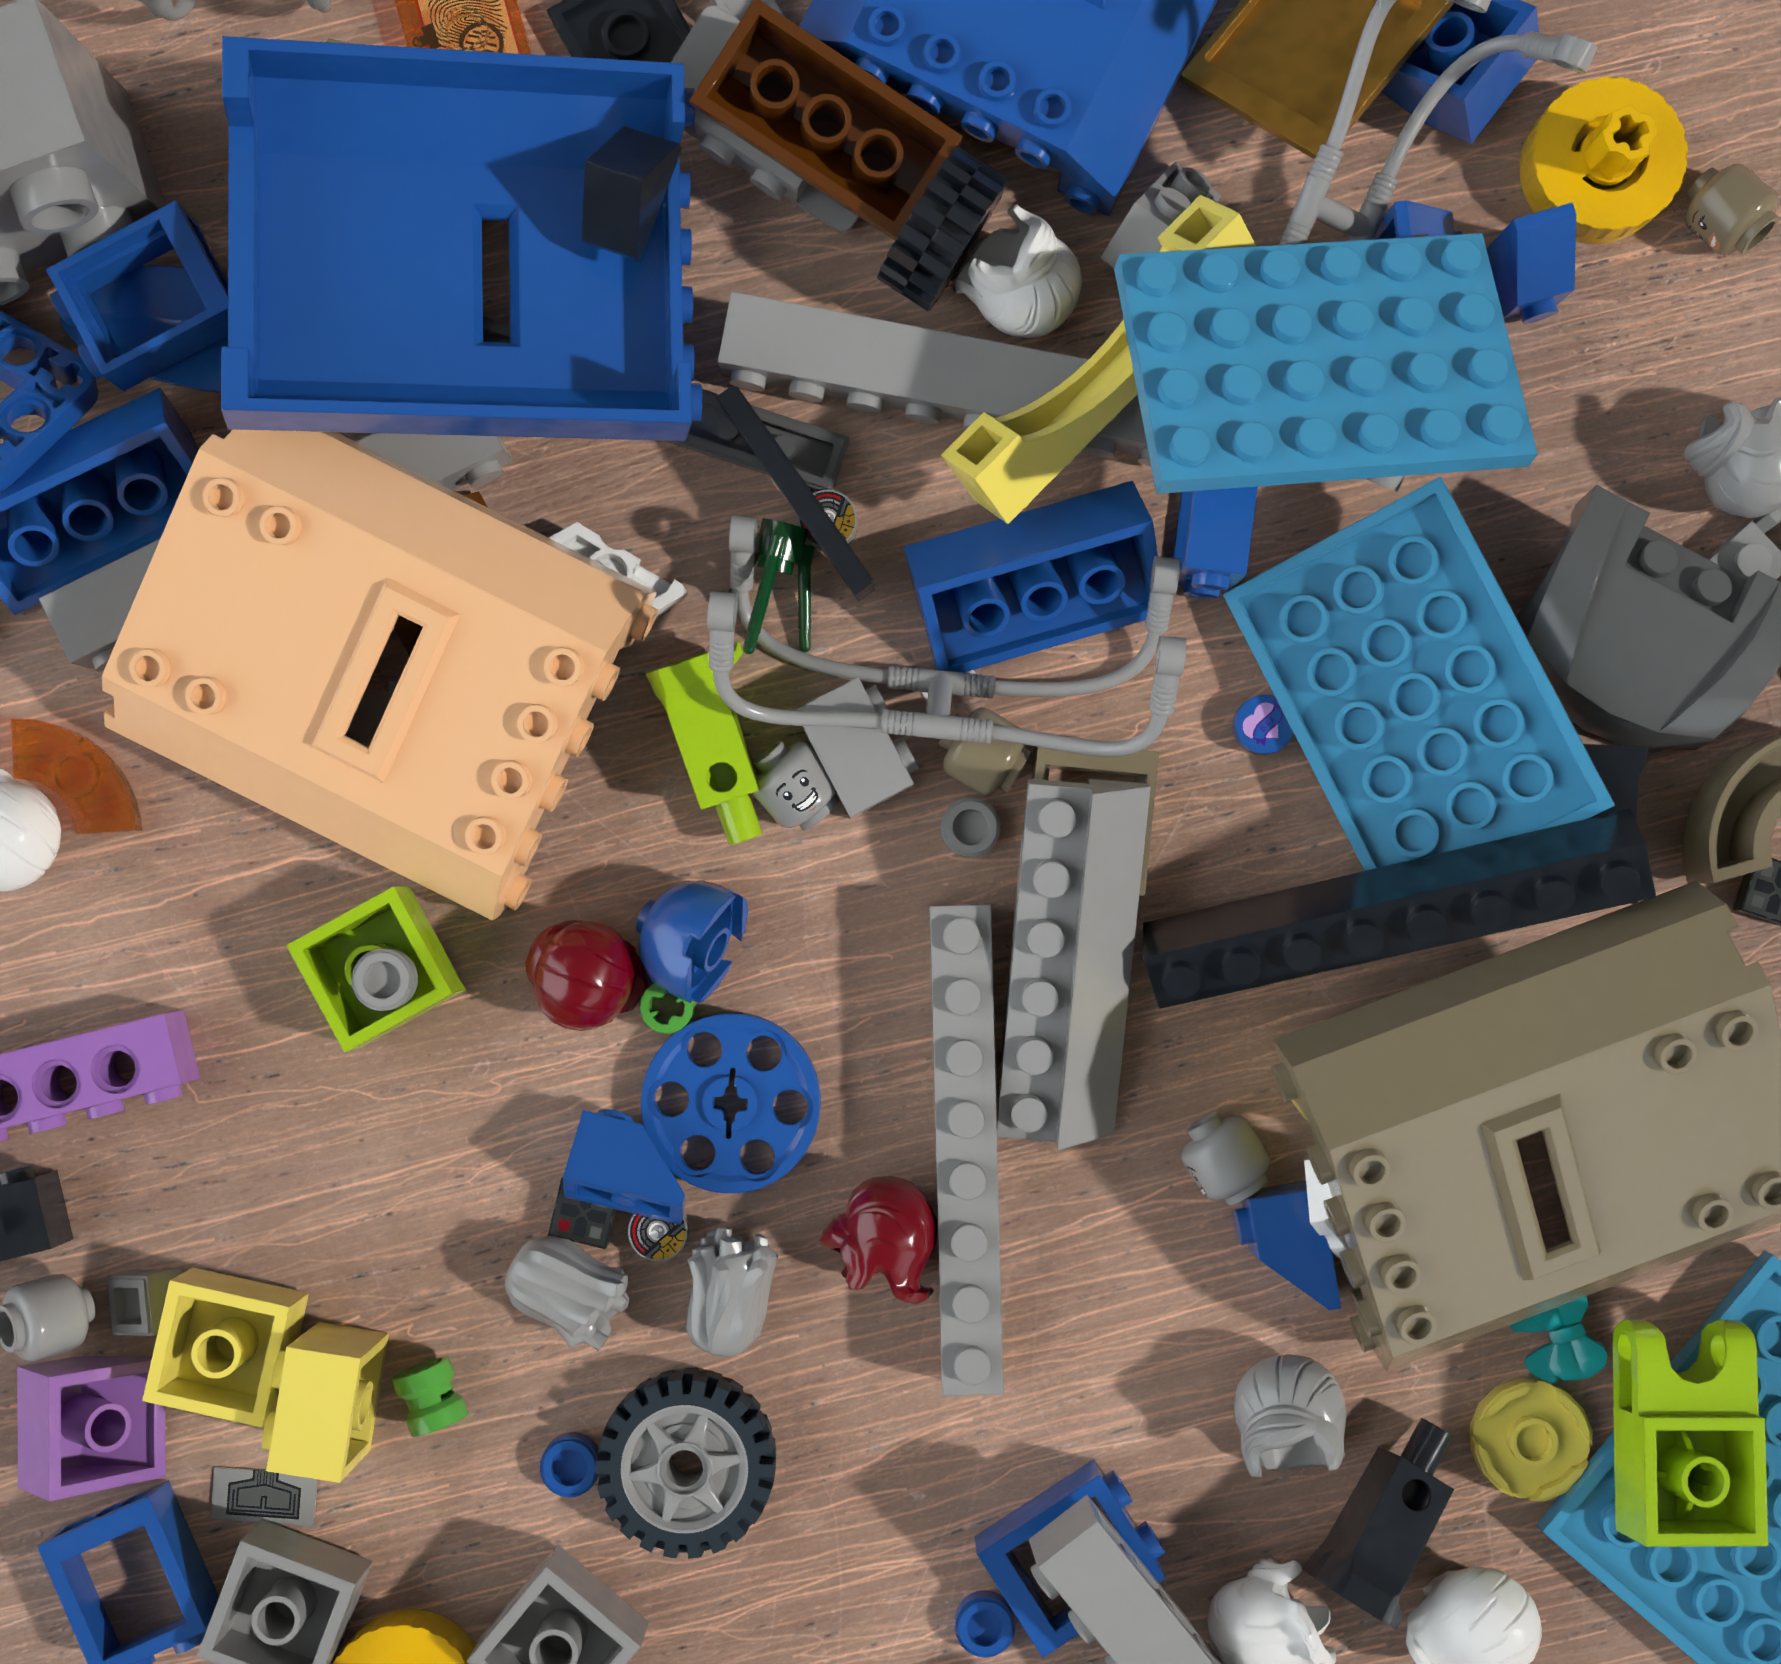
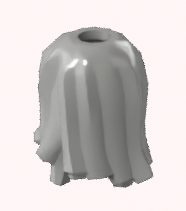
(567, 1289)
(729, 1291)

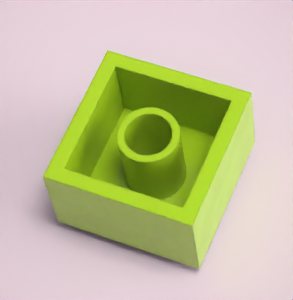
(332, 950)

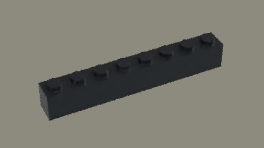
(1399, 909)

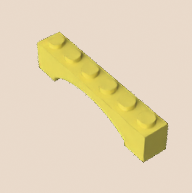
(1018, 454)

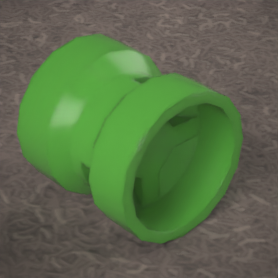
(429, 1396)

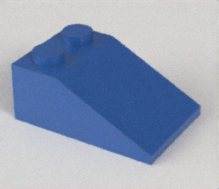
(1482, 88)

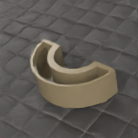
(1735, 815)

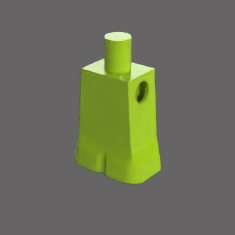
(710, 742)

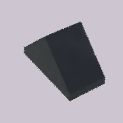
(626, 190)

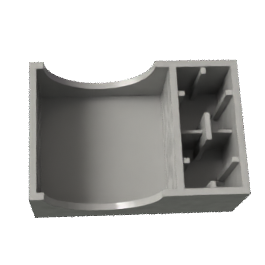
(66, 148)

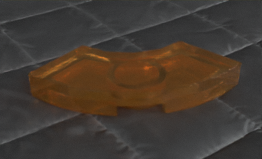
(79, 773)

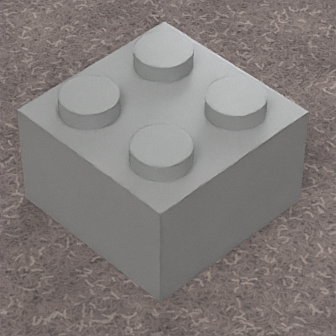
(284, 1600)
(562, 1619)

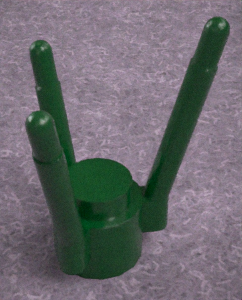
(778, 549)

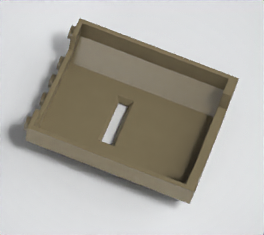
(1616, 1039)

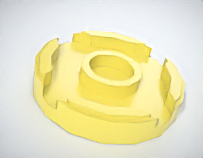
(1530, 1439)

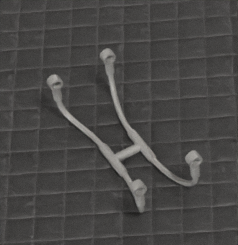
(1313, 204)
(943, 684)

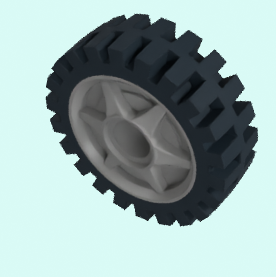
(675, 1507)

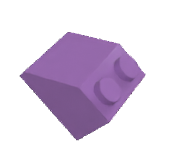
(87, 1426)

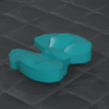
(1571, 1351)

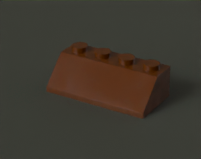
(824, 118)

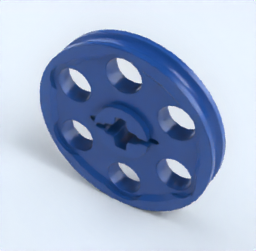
(706, 1119)

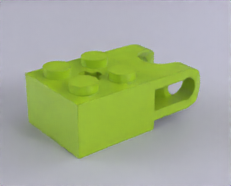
(1684, 1425)

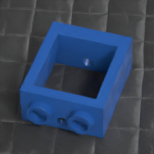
(120, 254)
(1214, 539)
(996, 1545)
(180, 1560)

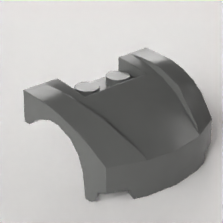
(1648, 633)

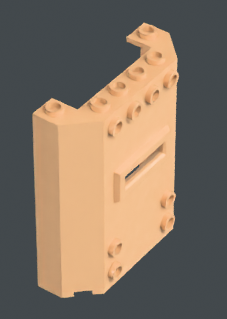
(274, 616)

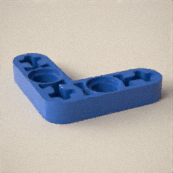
(38, 395)

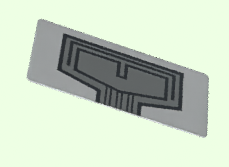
(264, 1495)

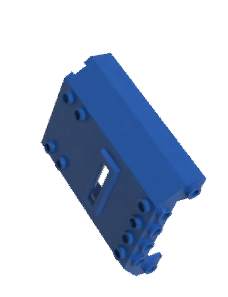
(1048, 77)
(363, 245)

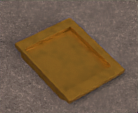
(1292, 59)

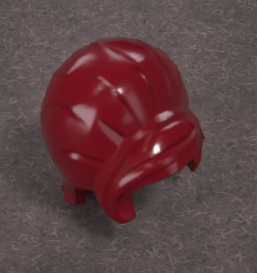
(584, 974)
(885, 1231)

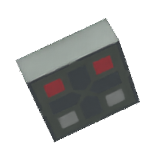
(1761, 894)
(581, 1221)

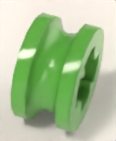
(675, 1023)

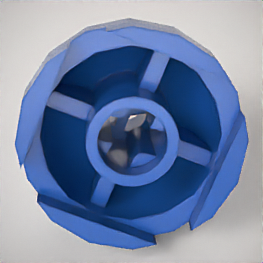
(688, 935)

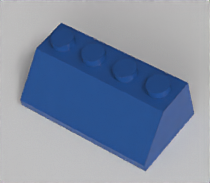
(92, 498)
(1035, 580)

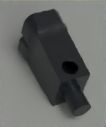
(1385, 1525)

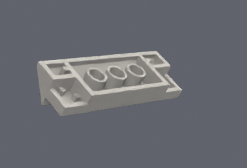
(1071, 959)

